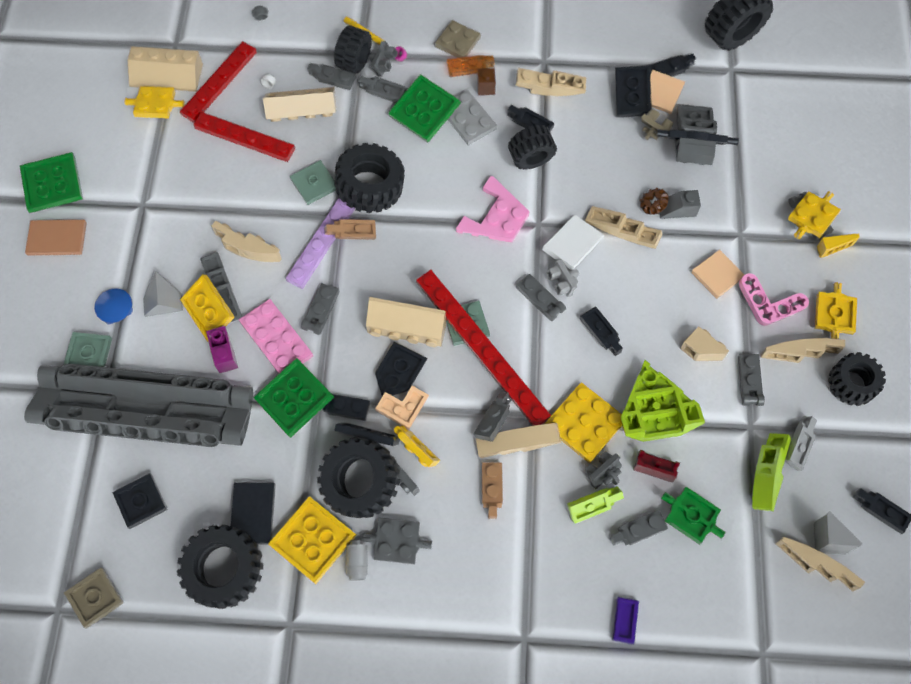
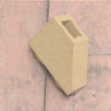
(704, 347)

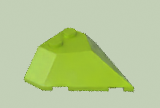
(658, 408)

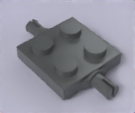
(396, 541)

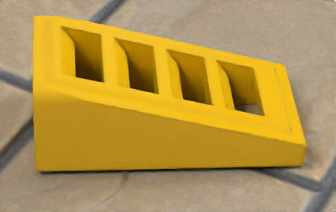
(833, 244)

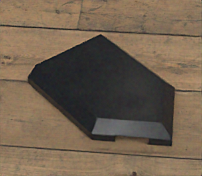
(399, 370)

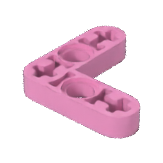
(770, 309)

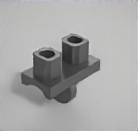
(380, 59)
(607, 472)

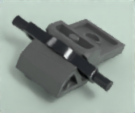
(696, 135)

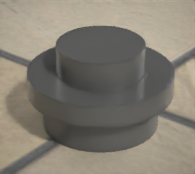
(260, 13)

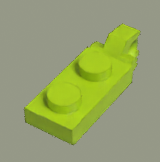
(594, 503)

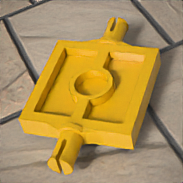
(154, 102)
(814, 214)
(836, 312)

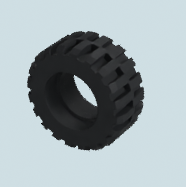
(737, 21)
(373, 160)
(335, 469)
(193, 567)

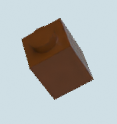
(486, 81)

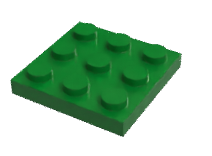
(424, 108)
(51, 182)
(293, 397)

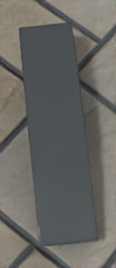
(215, 271)

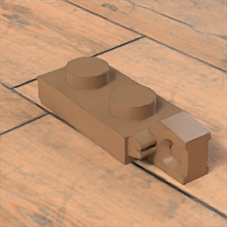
(352, 229)
(492, 488)

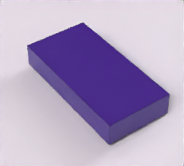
(625, 620)

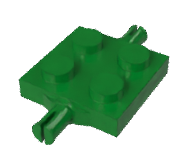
(693, 515)

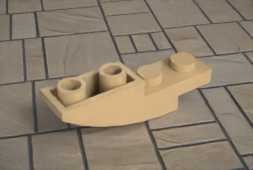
(551, 84)
(249, 247)

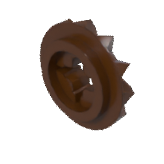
(657, 206)

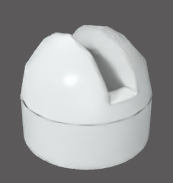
(268, 81)

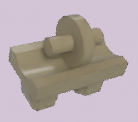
(650, 119)

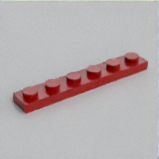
(218, 81)
(244, 137)

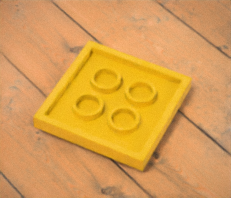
(586, 422)
(312, 540)

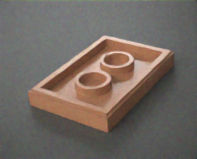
(55, 237)

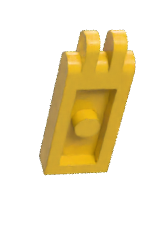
(414, 445)

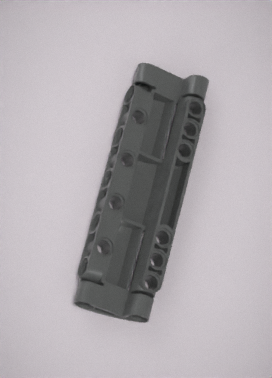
(141, 405)

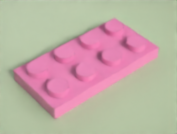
(275, 336)

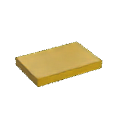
(206, 306)

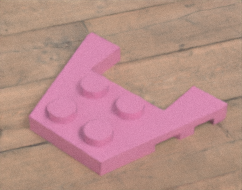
(502, 220)

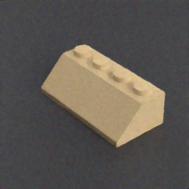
(164, 68)
(300, 103)
(406, 322)

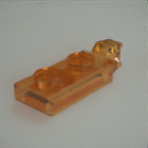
(469, 65)

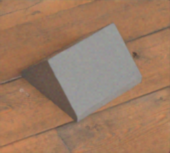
(833, 536)

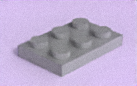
(471, 119)

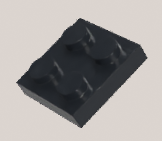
(139, 501)

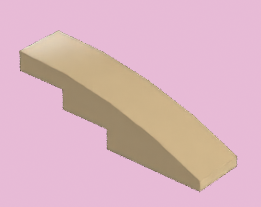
(622, 227)
(798, 349)
(520, 439)
(812, 559)

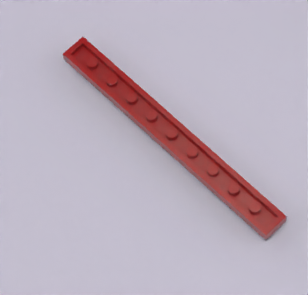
(483, 349)

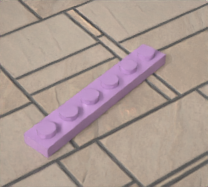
(317, 247)

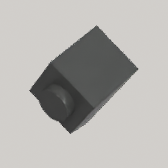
(682, 205)

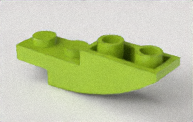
(768, 471)

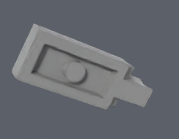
(801, 443)

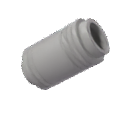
(356, 560)

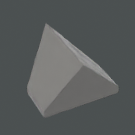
(161, 297)

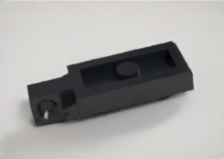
(674, 65)
(528, 118)
(602, 330)
(348, 407)
(884, 510)

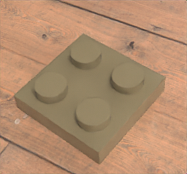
(457, 40)
(93, 598)

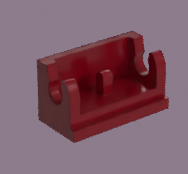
(656, 466)

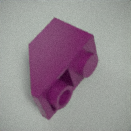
(222, 349)

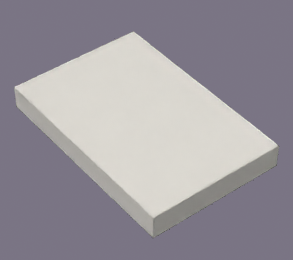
(573, 242)

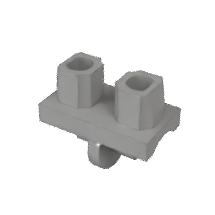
(566, 278)

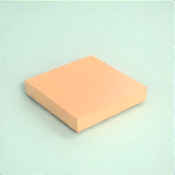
(665, 91)
(718, 274)

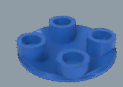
(113, 306)

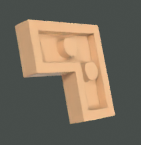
(403, 411)

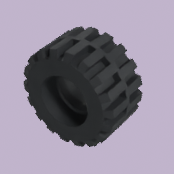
(352, 49)
(532, 147)
(866, 369)

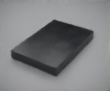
(633, 91)
(367, 433)
(254, 510)

